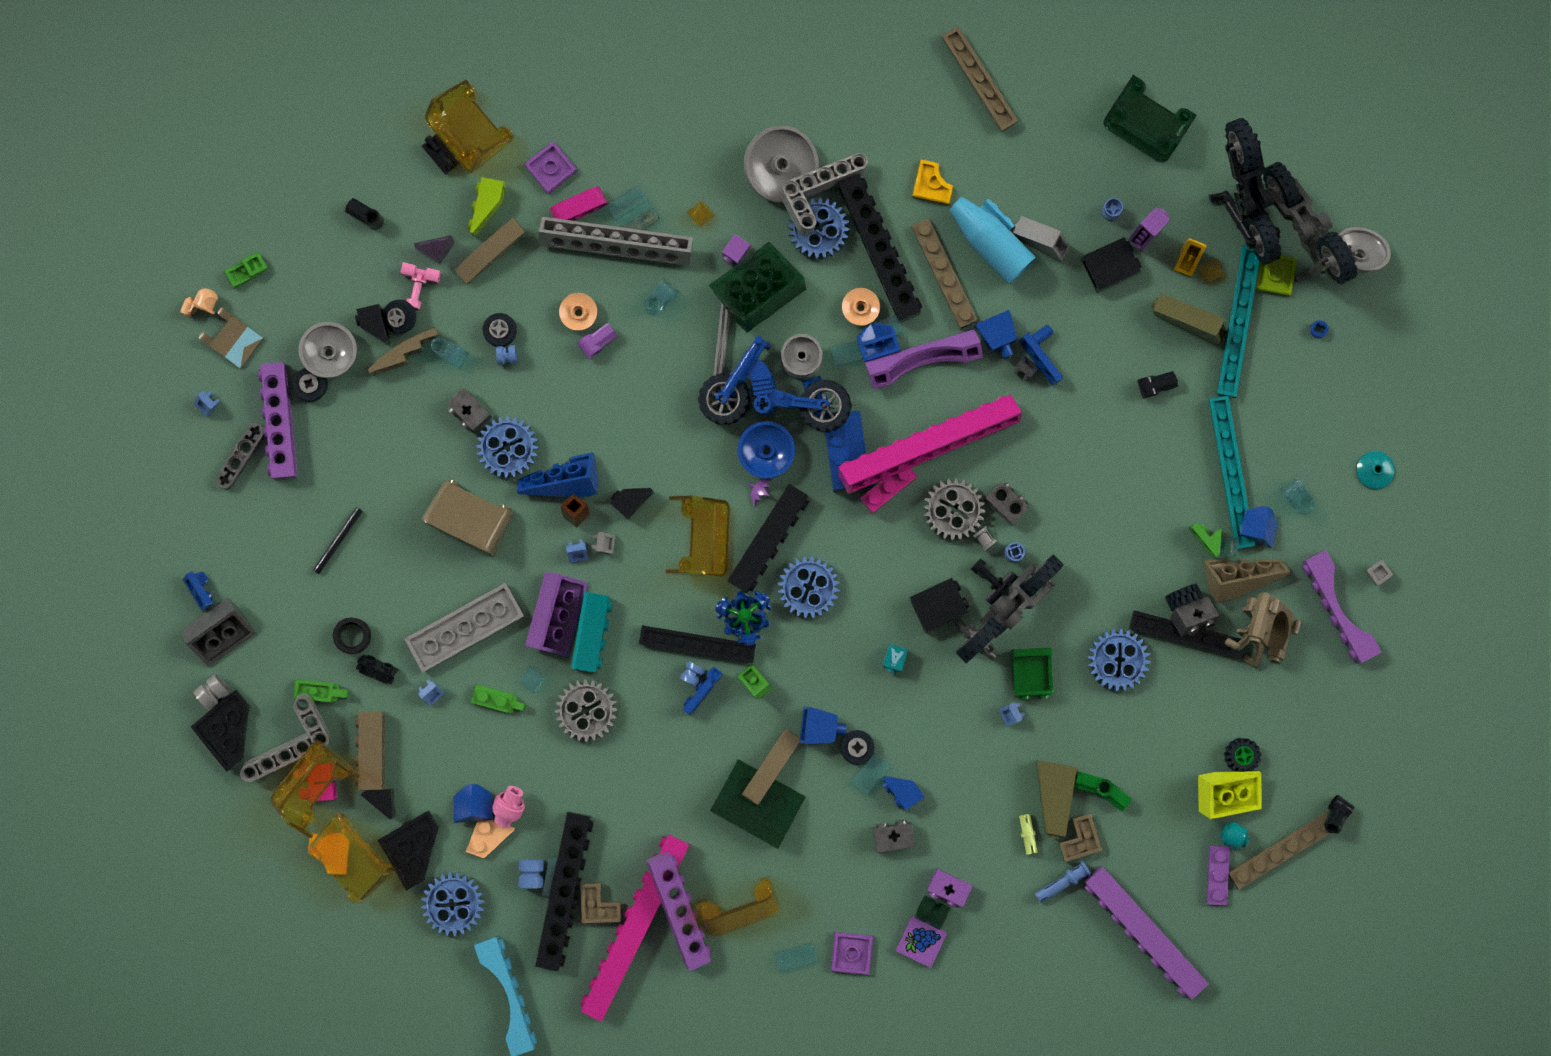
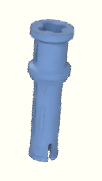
(1070, 878)

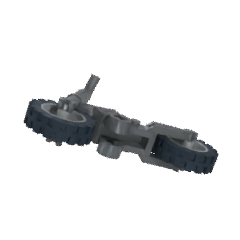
(1324, 247)
(1008, 609)

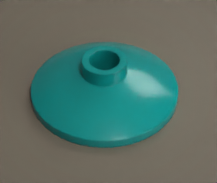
(1366, 470)

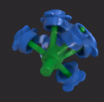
(742, 603)

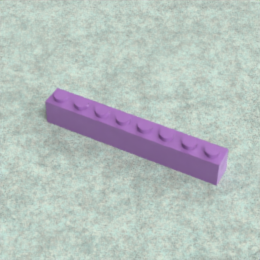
(1147, 934)

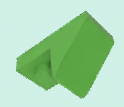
(1210, 543)
(754, 682)

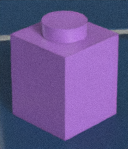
(735, 250)

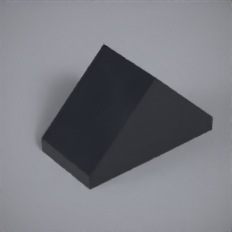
(382, 800)

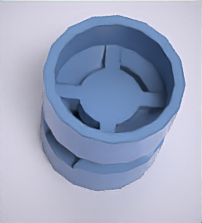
(531, 873)

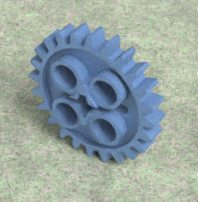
(827, 243)
(515, 462)
(824, 593)
(1101, 658)
(454, 921)

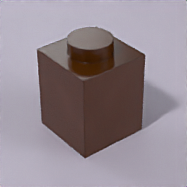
(575, 510)

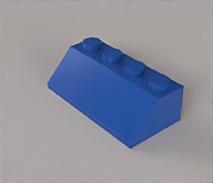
(844, 445)

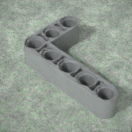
(817, 186)
(290, 746)

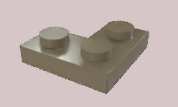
(1085, 842)
(593, 909)

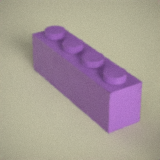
(1149, 228)

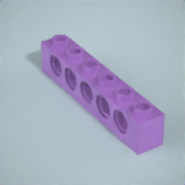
(288, 468)
(657, 866)

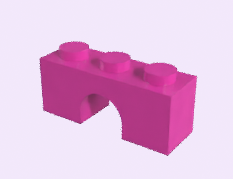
(887, 489)

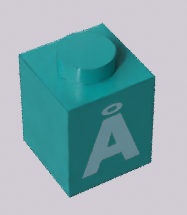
(894, 658)

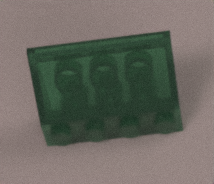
(758, 286)
(767, 820)

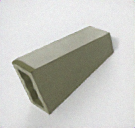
(1190, 318)
(1056, 793)

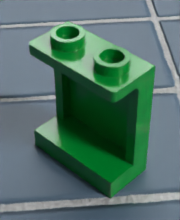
(1032, 672)

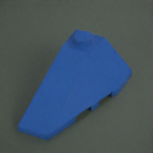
(574, 477)

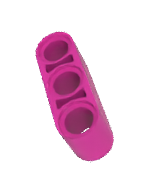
(579, 205)

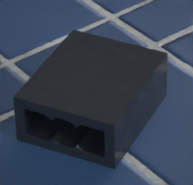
(1111, 264)
(939, 604)

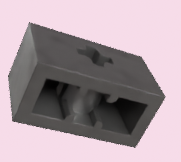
(478, 416)
(1194, 617)
(904, 840)

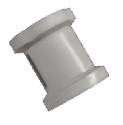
(985, 538)

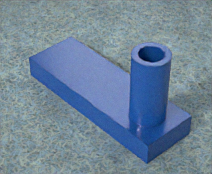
(1032, 347)

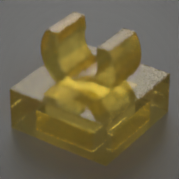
(700, 214)

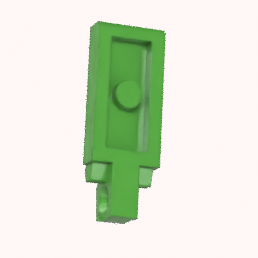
(320, 690)
(496, 699)

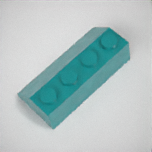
(591, 632)

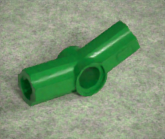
(1113, 794)

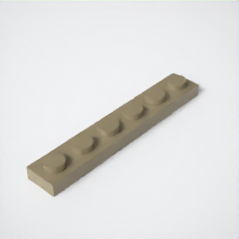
(979, 79)
(944, 273)
(1279, 852)

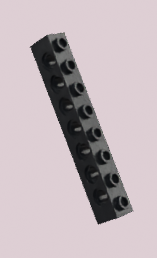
(857, 185)
(545, 958)

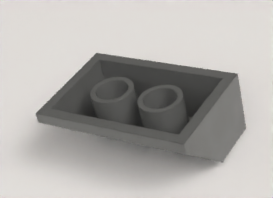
(217, 632)

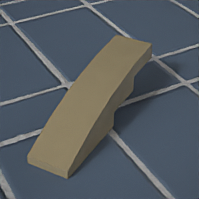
(490, 250)
(398, 355)
(771, 767)

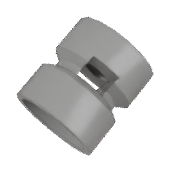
(212, 691)

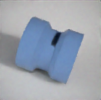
(1114, 206)
(506, 355)
(1014, 552)
(692, 674)

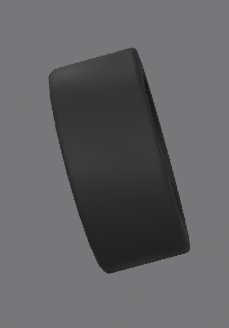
(337, 635)

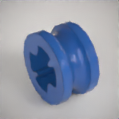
(1321, 324)

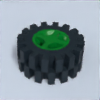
(1183, 596)
(1248, 752)

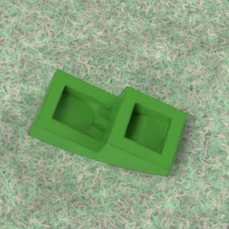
(246, 270)

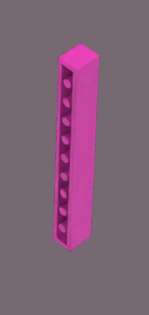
(929, 443)
(629, 937)

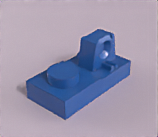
(195, 585)

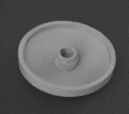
(777, 157)

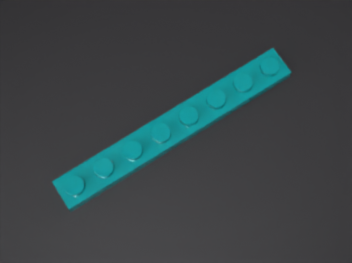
(1238, 323)
(1230, 466)

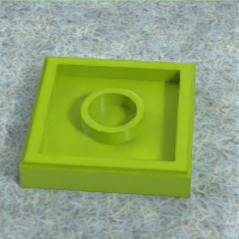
(1277, 276)

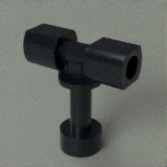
(998, 586)

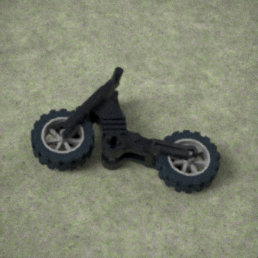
(1251, 198)

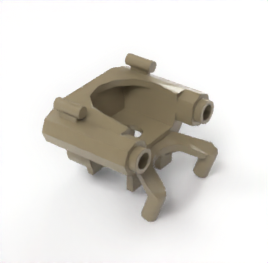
(1269, 628)

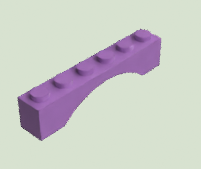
(959, 348)
(1321, 572)

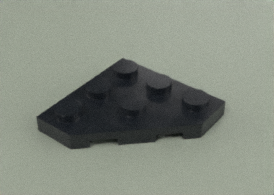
(225, 730)
(411, 848)

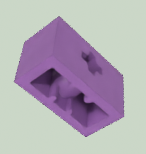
(960, 888)

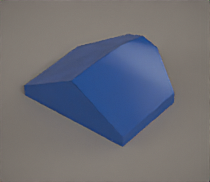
(877, 341)
(1259, 525)
(473, 804)

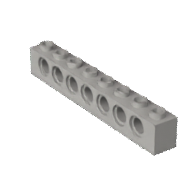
(615, 241)

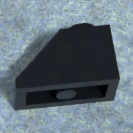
(372, 322)
(630, 500)

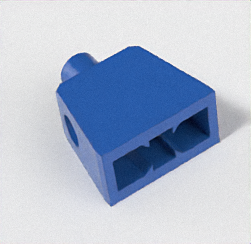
(998, 333)
(819, 726)

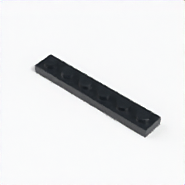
(1166, 629)
(696, 644)

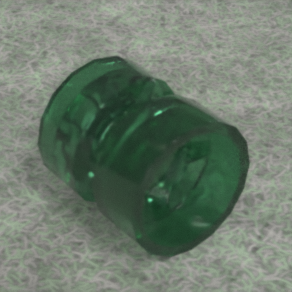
(932, 912)

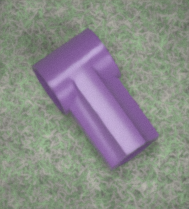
(592, 343)

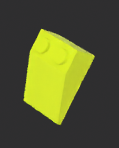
(1229, 793)

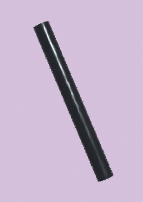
(338, 539)

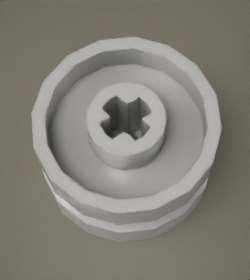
(798, 367)

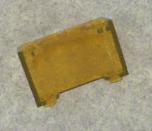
(466, 127)
(349, 859)
(762, 908)

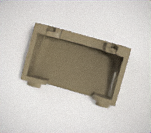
(468, 517)

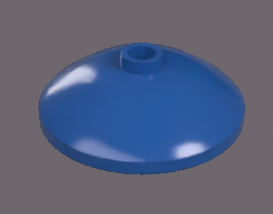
(762, 436)

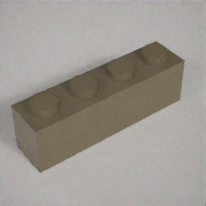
(371, 751)

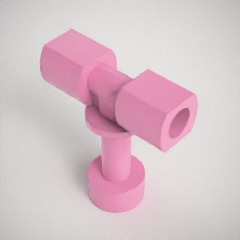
(420, 277)

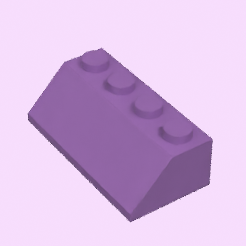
(556, 614)

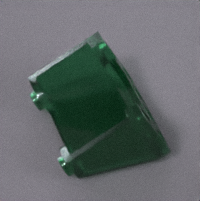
(1146, 122)

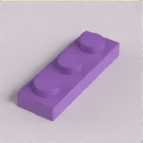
(1217, 875)

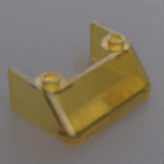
(708, 536)
(307, 783)

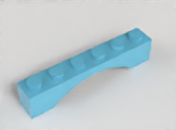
(492, 956)

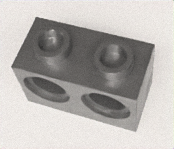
(1003, 507)

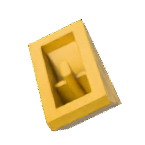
(1189, 256)

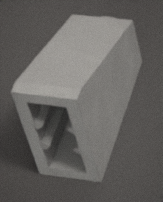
(1042, 238)

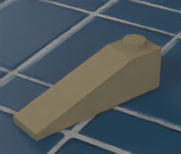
(1236, 578)

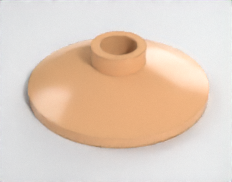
(863, 297)
(576, 302)

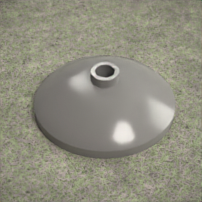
(1370, 248)
(324, 338)

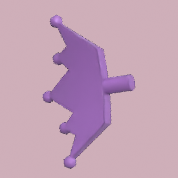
(759, 490)

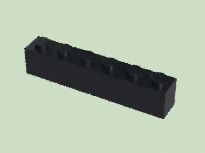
(767, 539)

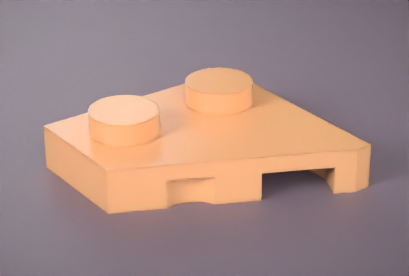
(487, 837)

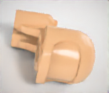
(204, 301)

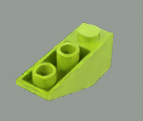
(488, 201)

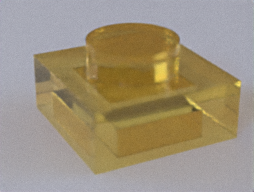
(1211, 271)

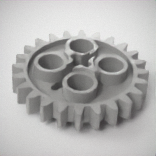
(963, 494)
(577, 695)

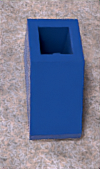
(904, 790)

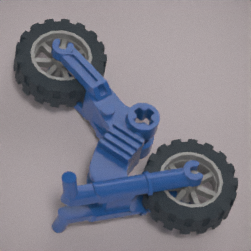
(765, 391)

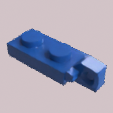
(703, 690)

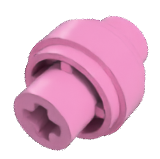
(508, 806)

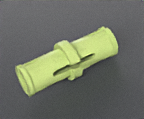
(1028, 834)

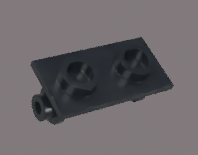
(440, 154)
(368, 665)

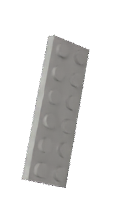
(464, 627)

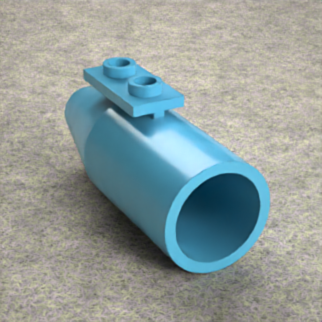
(991, 237)

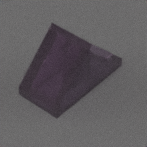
(436, 248)

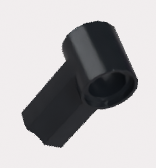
(364, 213)
(1152, 385)
(1339, 812)

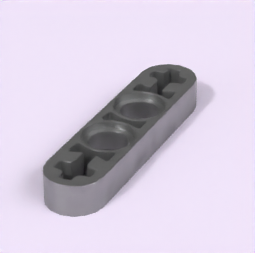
(238, 454)

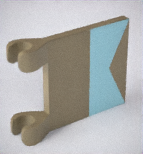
(234, 340)

